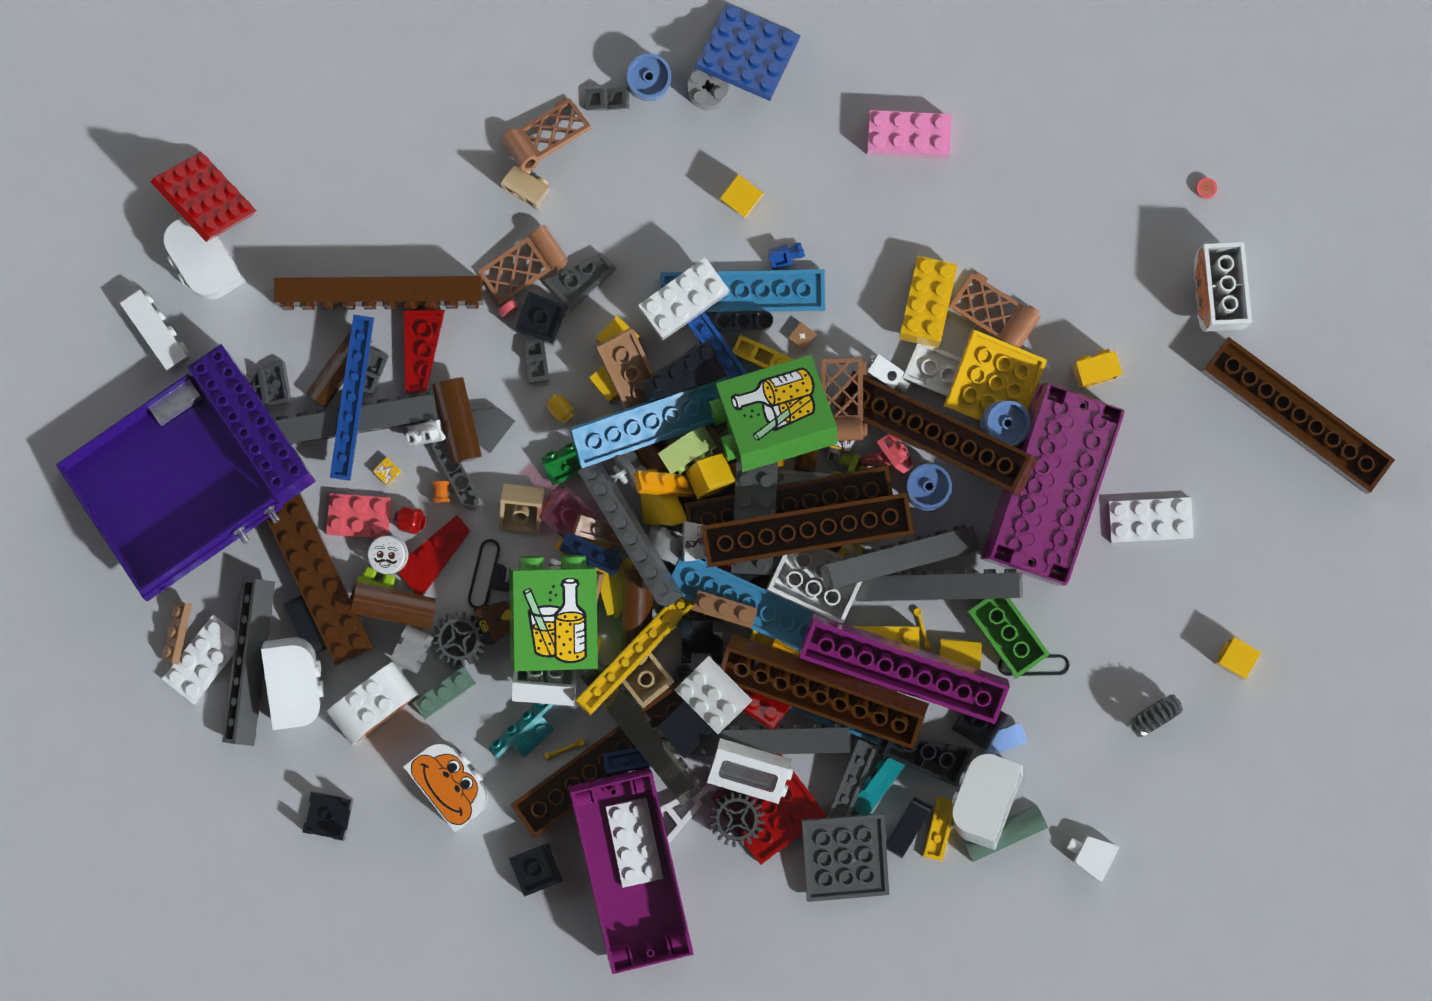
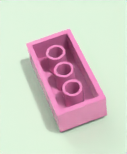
(909, 134)

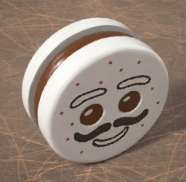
(387, 554)

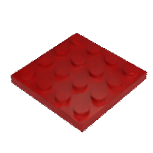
(203, 196)
(781, 820)

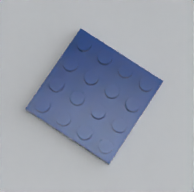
(747, 51)

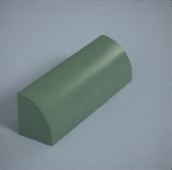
(1015, 829)

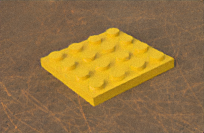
(993, 373)

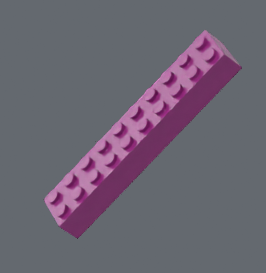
(904, 668)

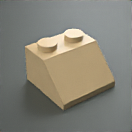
(526, 187)
(521, 509)
(648, 680)

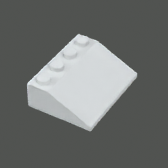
(801, 582)

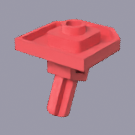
(891, 453)

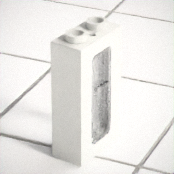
(750, 771)

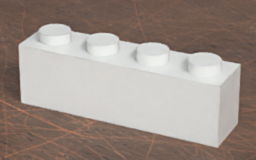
(154, 330)

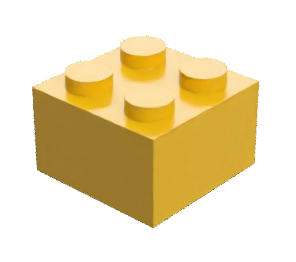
(1096, 369)

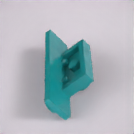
(525, 733)
(877, 784)

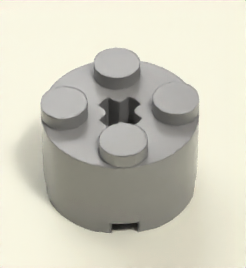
(700, 96)
(666, 543)
(412, 649)

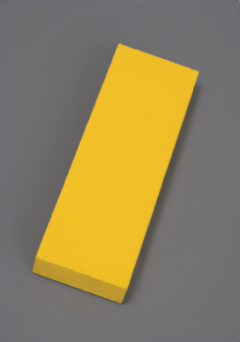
(939, 829)

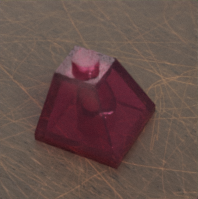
(563, 509)

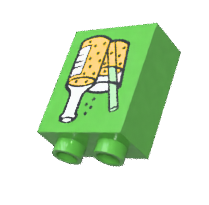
(774, 414)
(553, 614)

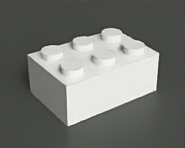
(545, 686)
(713, 695)

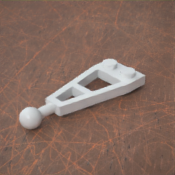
(696, 799)

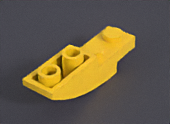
(758, 353)

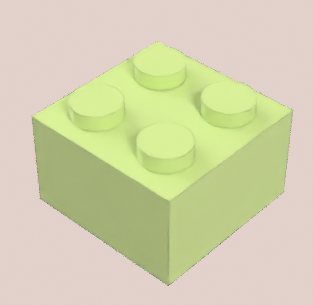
(688, 450)

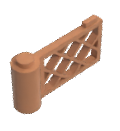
(521, 145)
(545, 249)
(1019, 324)
(848, 426)

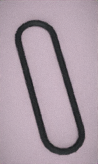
(475, 572)
(1040, 673)

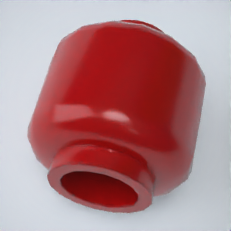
(410, 519)

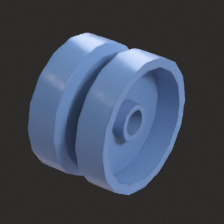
(648, 89)
(1018, 421)
(929, 499)

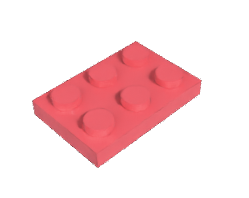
(358, 516)

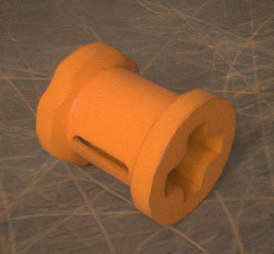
(440, 491)

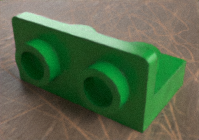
(561, 464)

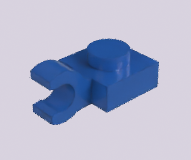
(782, 255)

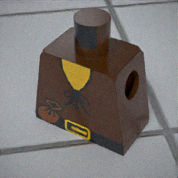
(494, 621)

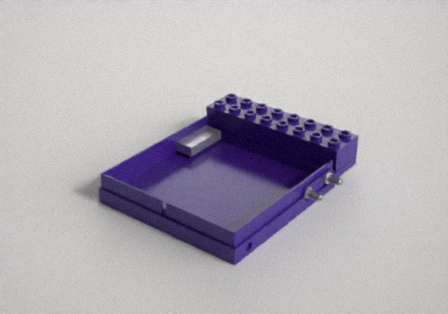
(186, 474)

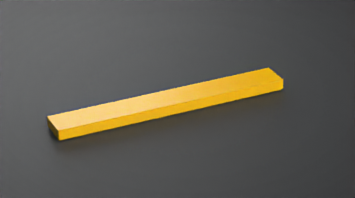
(633, 655)

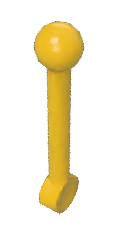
(917, 612)
(580, 742)

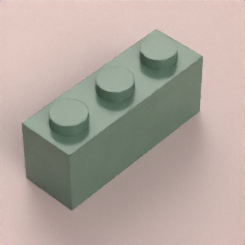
(444, 693)

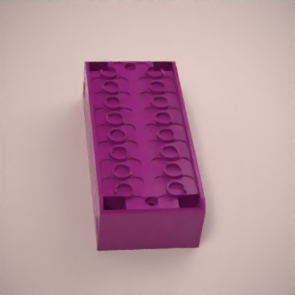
(1049, 519)
(640, 921)

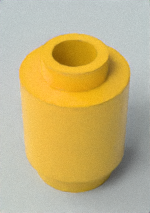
(560, 408)

